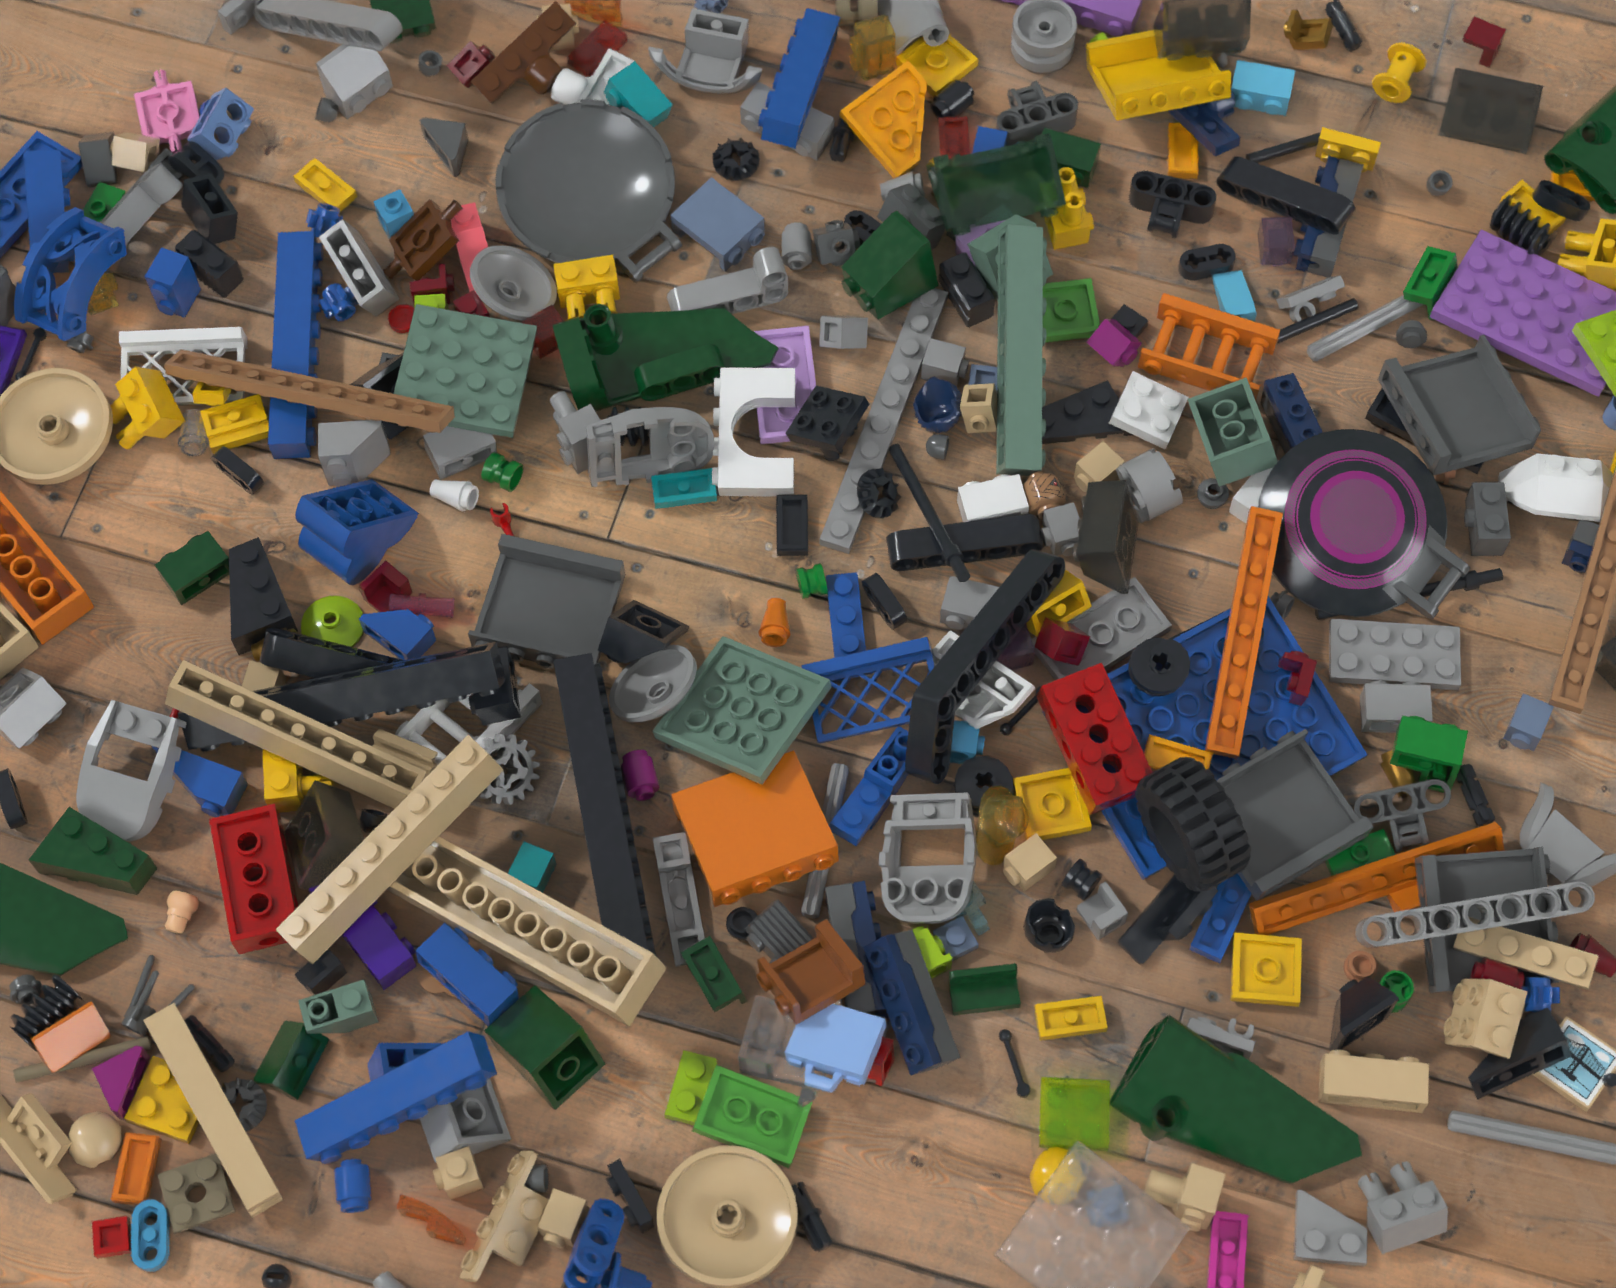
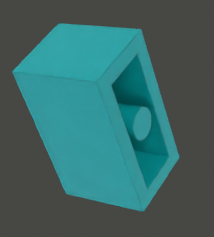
(638, 93)

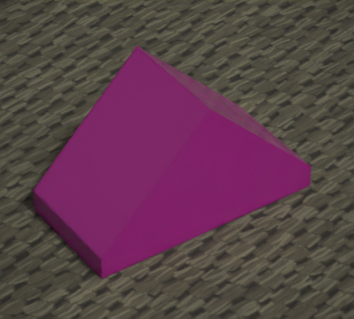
(121, 1078)

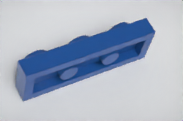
(845, 614)
(1221, 919)

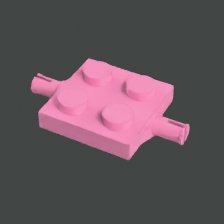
(168, 111)

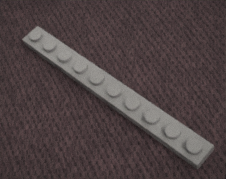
(884, 417)

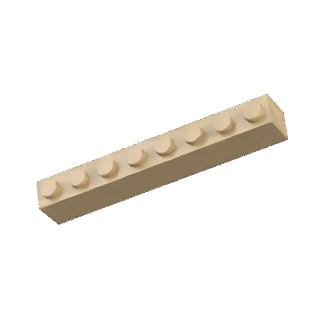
(292, 735)
(389, 849)

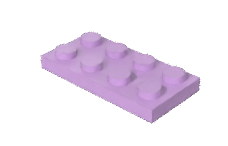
(796, 353)

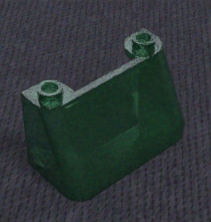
(997, 184)

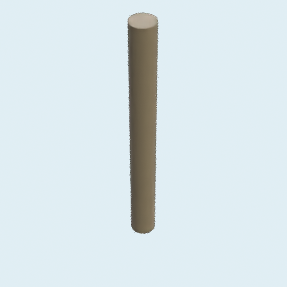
(88, 1058)

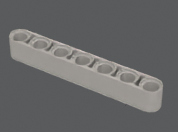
(330, 22)
(1490, 909)

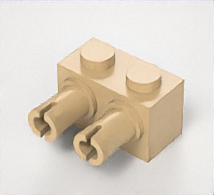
(1192, 1197)

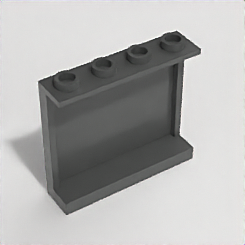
(1460, 408)
(548, 601)
(1289, 813)
(1471, 877)

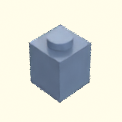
(1528, 722)

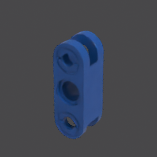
(594, 1245)

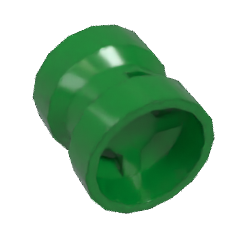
(502, 471)
(1401, 985)

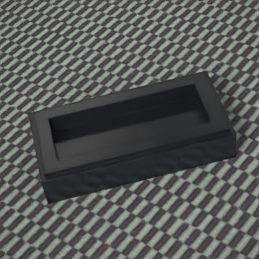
(792, 525)

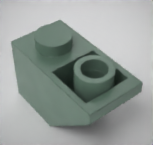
(339, 1009)

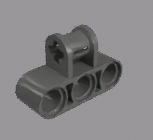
(1030, 105)
(1409, 819)

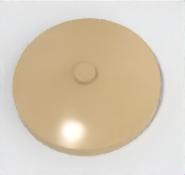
(53, 426)
(727, 1216)

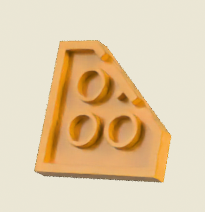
(891, 119)

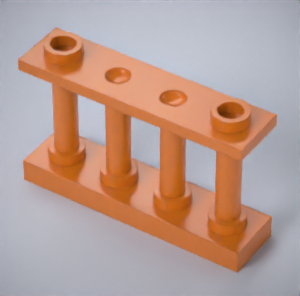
(1212, 322)

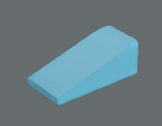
(1234, 294)

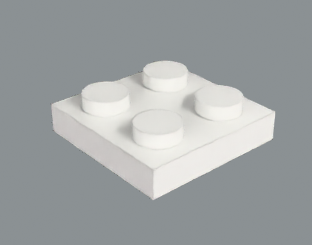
(1148, 410)

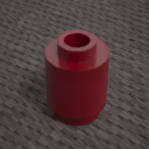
(1497, 971)

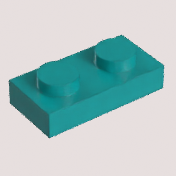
(683, 488)

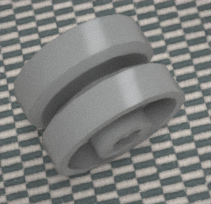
(1043, 35)

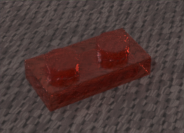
(593, 48)

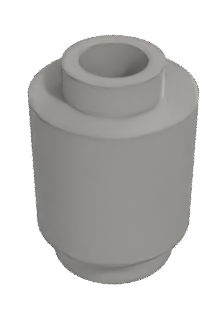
(796, 246)

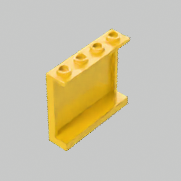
(1141, 84)

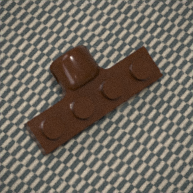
(527, 57)

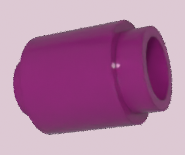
(639, 775)

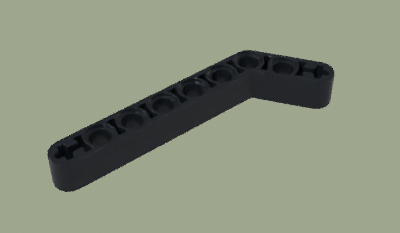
(970, 659)

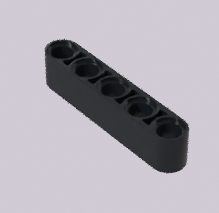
(1285, 195)
(976, 539)
(315, 656)

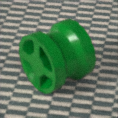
(811, 581)

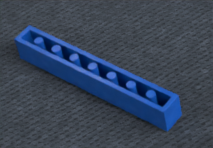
(294, 339)

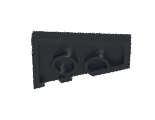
(1082, 415)

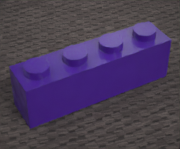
(379, 946)

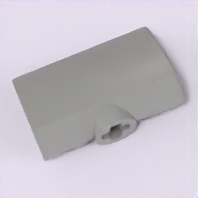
(915, 19)

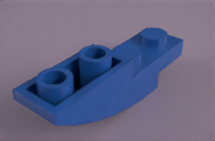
(873, 793)

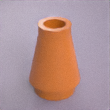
(775, 626)

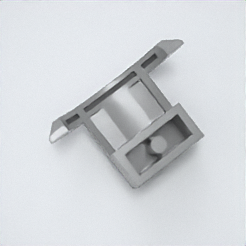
(711, 54)

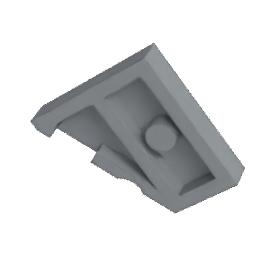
(1327, 1234)

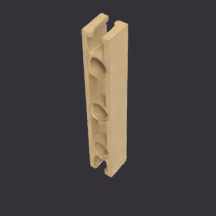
(213, 1110)

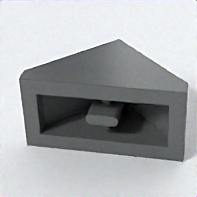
(447, 140)
(98, 159)

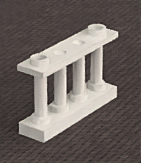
(412, 730)

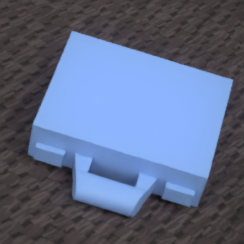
(837, 1044)

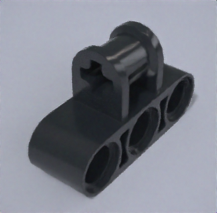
(1166, 211)

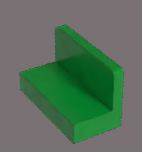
(1431, 277)

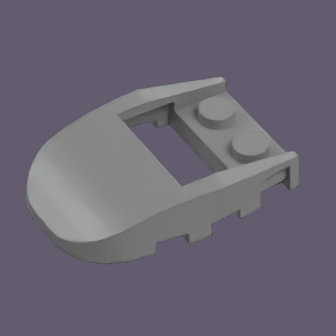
(677, 444)
(119, 801)
(927, 892)

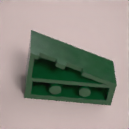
(92, 854)

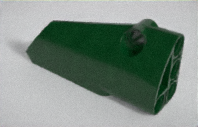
(652, 353)
(49, 927)
(1227, 1107)

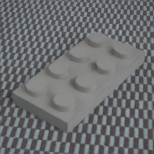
(1116, 628)
(1394, 653)

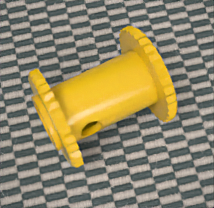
(1393, 84)

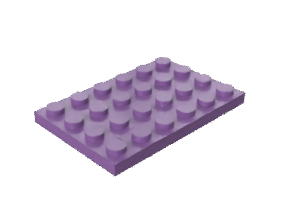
(1525, 308)

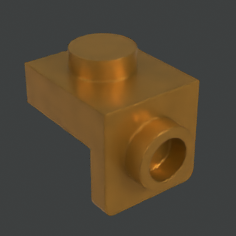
(1307, 33)

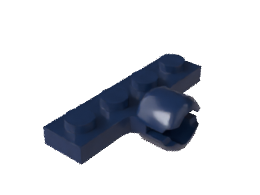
(1206, 124)

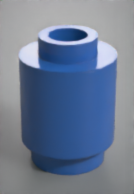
(352, 1186)

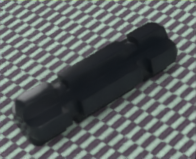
(1343, 25)
(1475, 795)
(209, 1045)

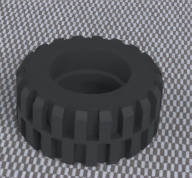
(1193, 824)

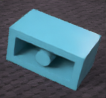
(1262, 87)

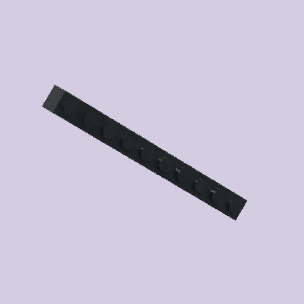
(373, 690)

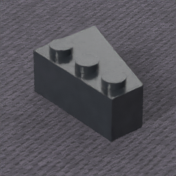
(254, 596)

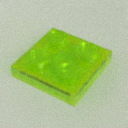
(1074, 1112)

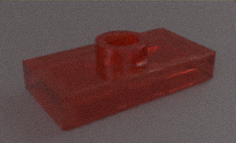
(953, 136)

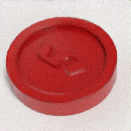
(401, 317)

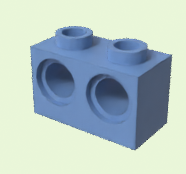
(216, 120)

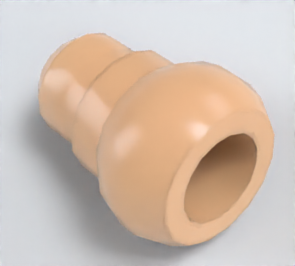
(180, 908)

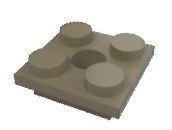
(179, 1182)

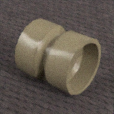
(866, 10)

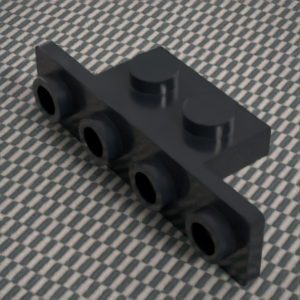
(1165, 919)

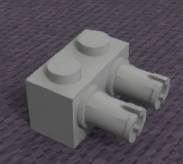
(572, 430)
(1406, 1215)

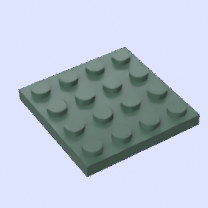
(469, 365)
(743, 710)

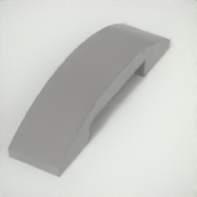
(678, 893)

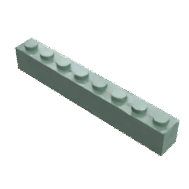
(1020, 350)

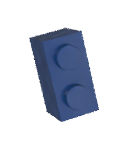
(172, 282)

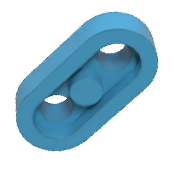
(150, 1237)

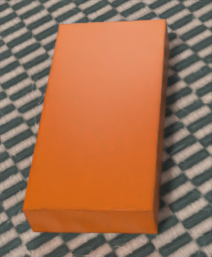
(136, 1168)

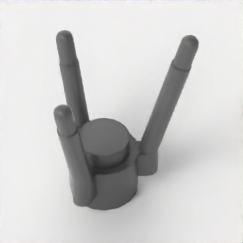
(138, 1009)

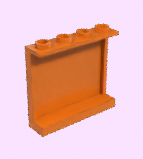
(754, 832)

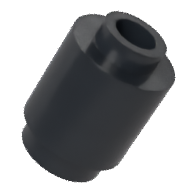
(953, 100)

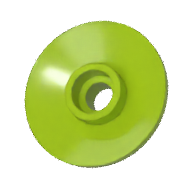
(345, 629)

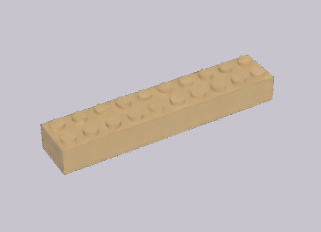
(531, 929)

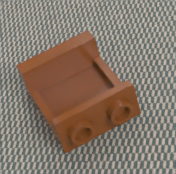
(812, 975)

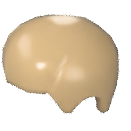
(94, 1139)

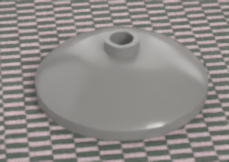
(512, 282)
(653, 684)

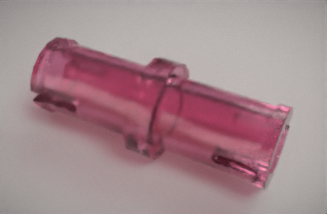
(423, 605)

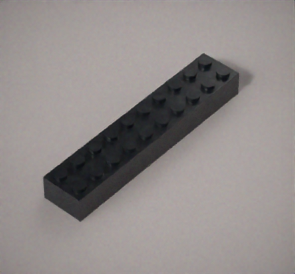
(603, 799)

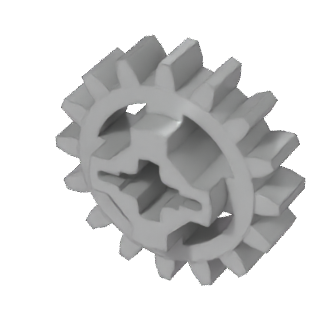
(508, 757)

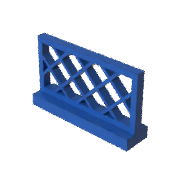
(863, 664)

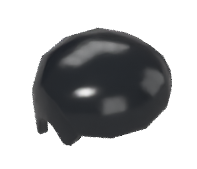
(1048, 926)

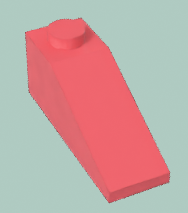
(471, 238)

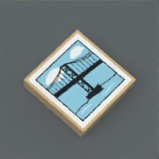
(1582, 1074)

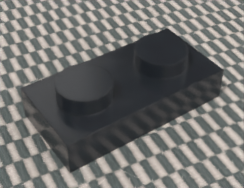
(621, 1184)

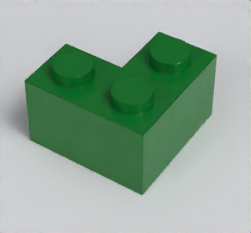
(1429, 748)

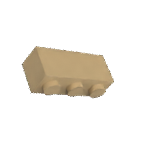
(1373, 1081)

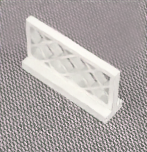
(171, 341)

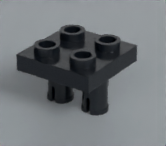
(828, 420)

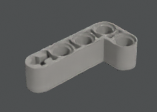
(142, 200)
(736, 291)

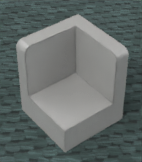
(843, 332)
(1103, 912)

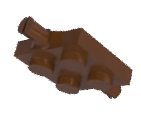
(423, 240)

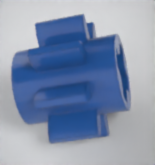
(323, 218)
(338, 302)
(1540, 994)

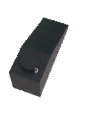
(1536, 1047)

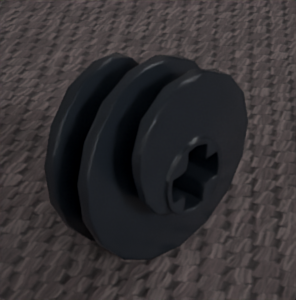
(1173, 672)
(981, 771)

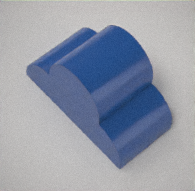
(352, 527)

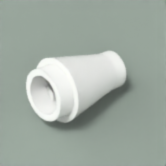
(458, 494)

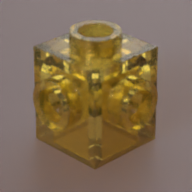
(103, 294)

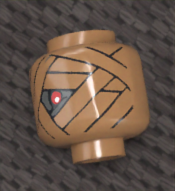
(1043, 492)

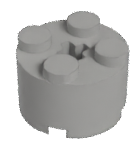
(1150, 484)

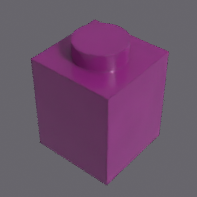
(1114, 343)

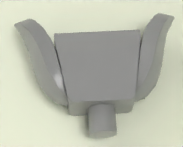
(1570, 851)

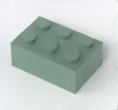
(1233, 432)

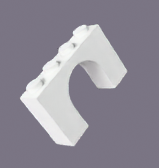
(740, 392)

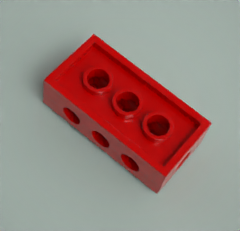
(1105, 719)
(238, 867)

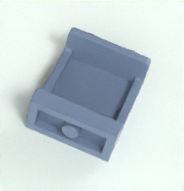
(719, 223)

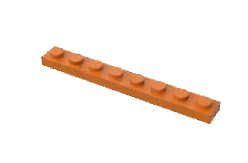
(1243, 632)
(1363, 882)

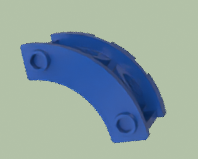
(95, 250)

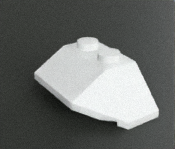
(1558, 486)
(994, 696)

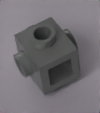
(826, 239)

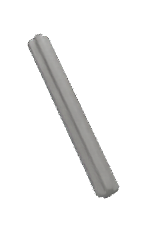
(1360, 328)
(832, 804)
(1532, 1137)

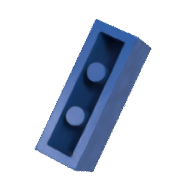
(468, 973)

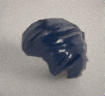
(938, 405)

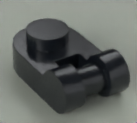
(204, 162)

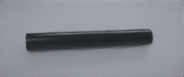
(1284, 149)
(1317, 319)

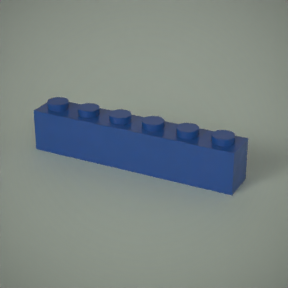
(799, 78)
(396, 1097)

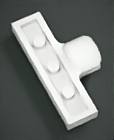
(573, 87)

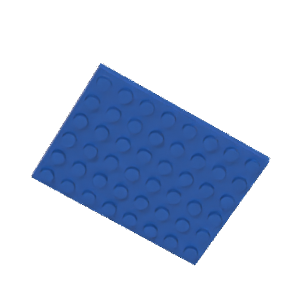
(1187, 716)

